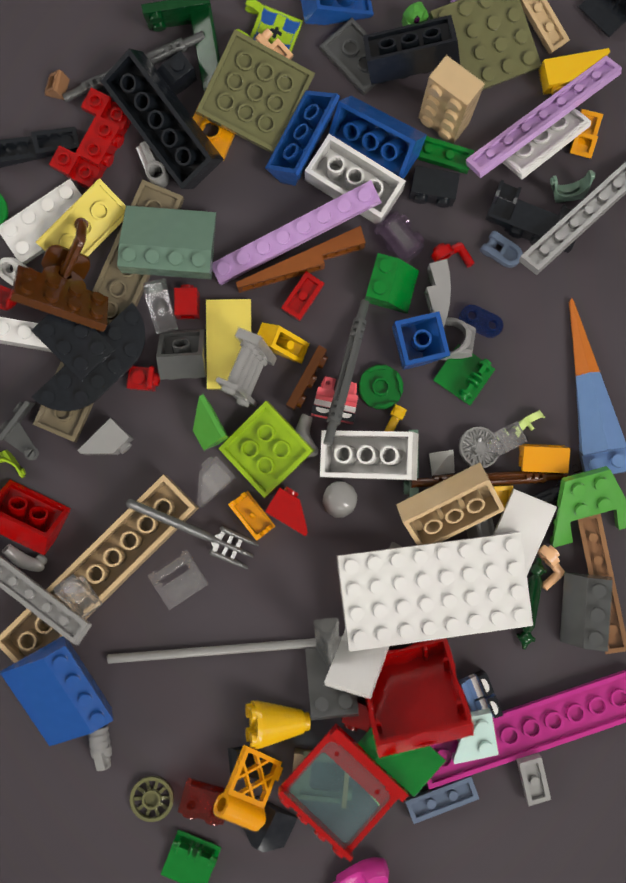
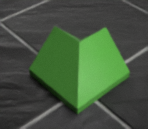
(207, 425)

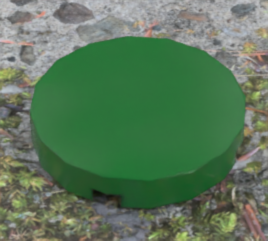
(380, 387)

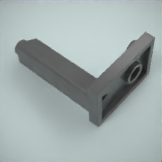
(325, 700)

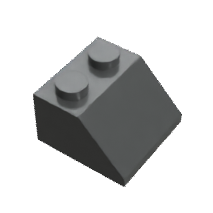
(182, 354)

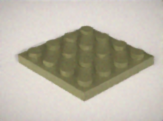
(492, 39)
(254, 91)

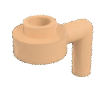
(550, 557)

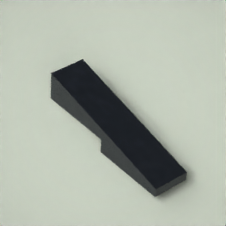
(37, 146)

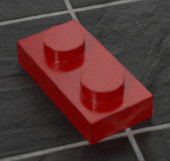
(302, 296)

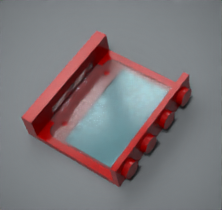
(340, 791)

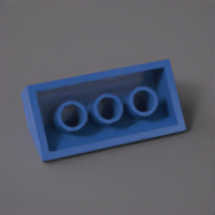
(377, 135)
(302, 136)

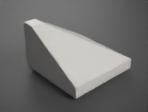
(442, 462)

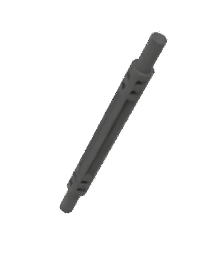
(155, 56)
(346, 373)

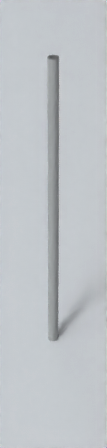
(212, 650)

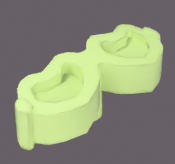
(530, 418)

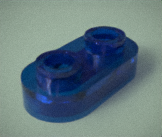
(482, 321)

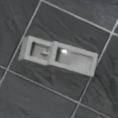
(439, 292)

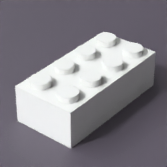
(341, 169)
(370, 455)

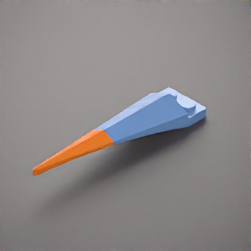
(599, 430)

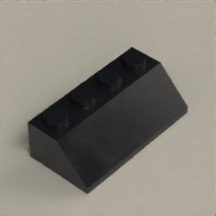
(410, 49)

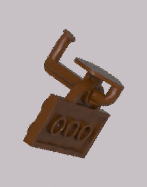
(61, 284)

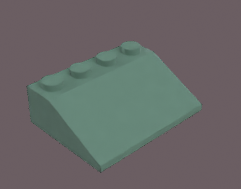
(167, 242)

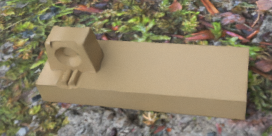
(545, 24)

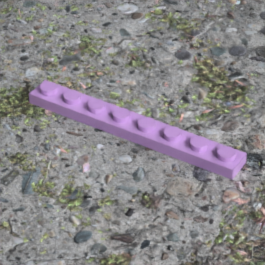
(543, 116)
(296, 232)

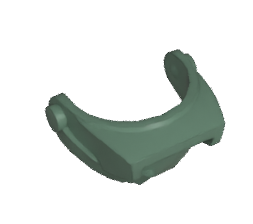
(566, 192)

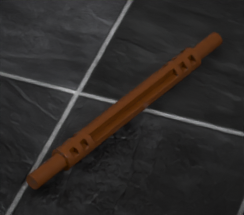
(497, 478)

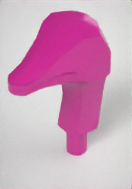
(365, 871)

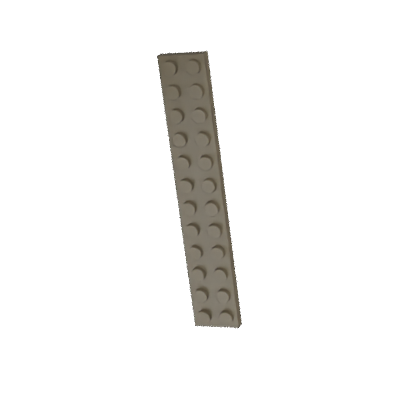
(121, 291)

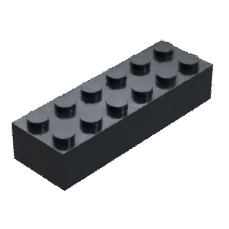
(161, 119)

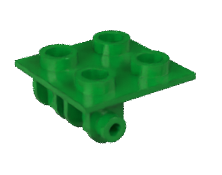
(464, 376)
(190, 859)

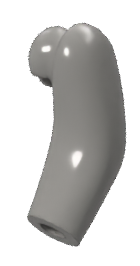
(303, 428)
(23, 560)

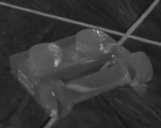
(182, 586)

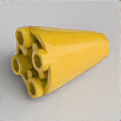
(273, 723)

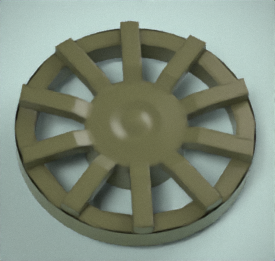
(151, 798)

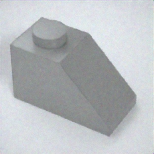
(108, 440)

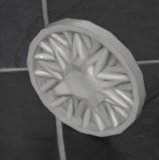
(474, 447)

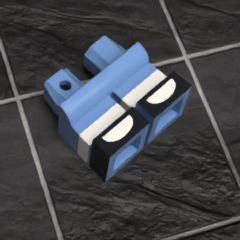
(480, 693)

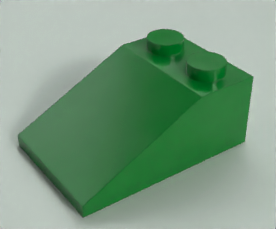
(409, 768)

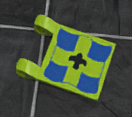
(280, 24)

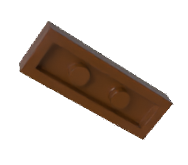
(307, 379)

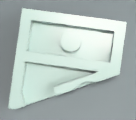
(482, 743)

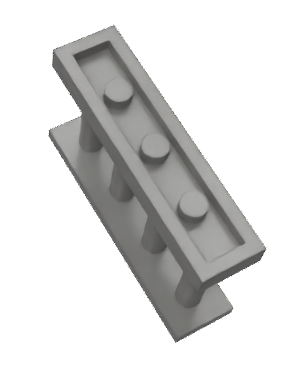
(247, 367)

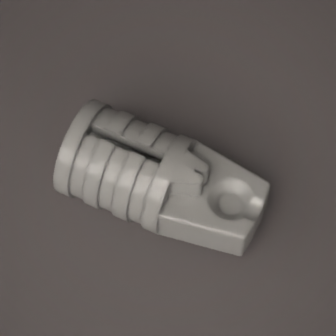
(101, 748)

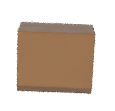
(57, 85)

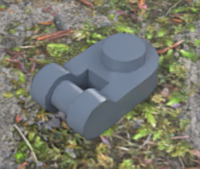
(509, 254)

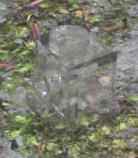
(507, 439)

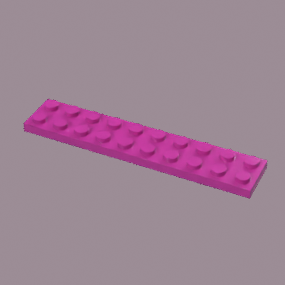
(543, 725)

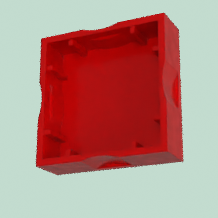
(418, 700)

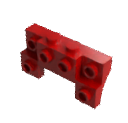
(99, 143)

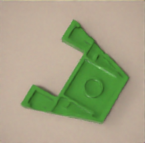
(586, 496)

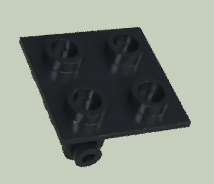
(605, 14)

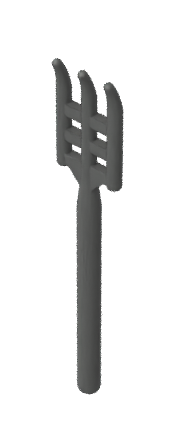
(215, 539)

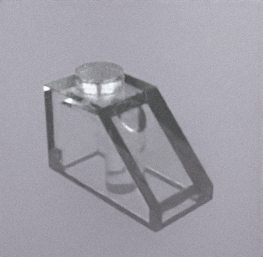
(160, 305)
(212, 480)

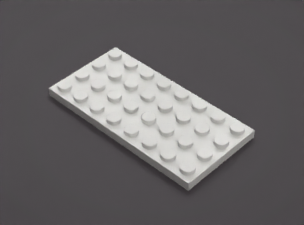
(434, 591)

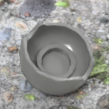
(339, 499)

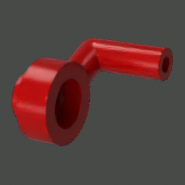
(444, 251)

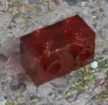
(199, 801)

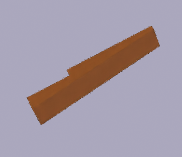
(309, 260)

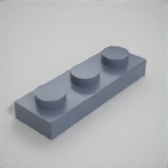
(441, 799)

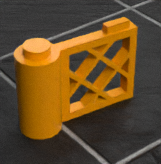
(245, 809)

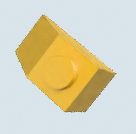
(283, 342)

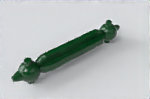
(534, 587)

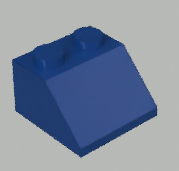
(420, 340)

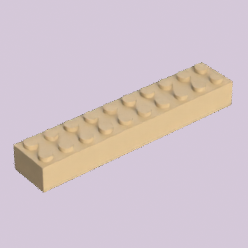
(106, 562)

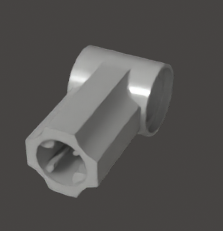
(152, 165)

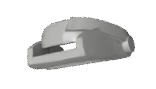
(469, 332)

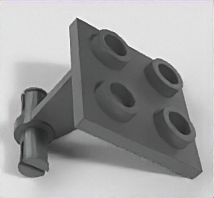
(14, 433)

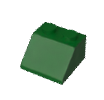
(392, 283)

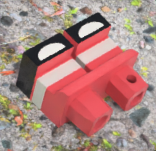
(324, 399)

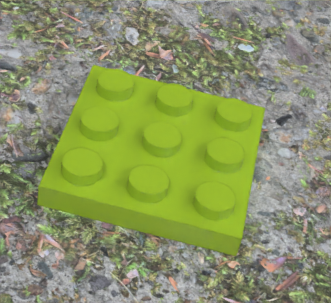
(266, 449)

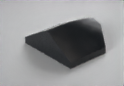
(275, 831)

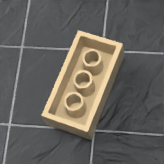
(450, 99)
(450, 506)

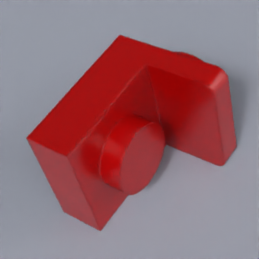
(143, 378)

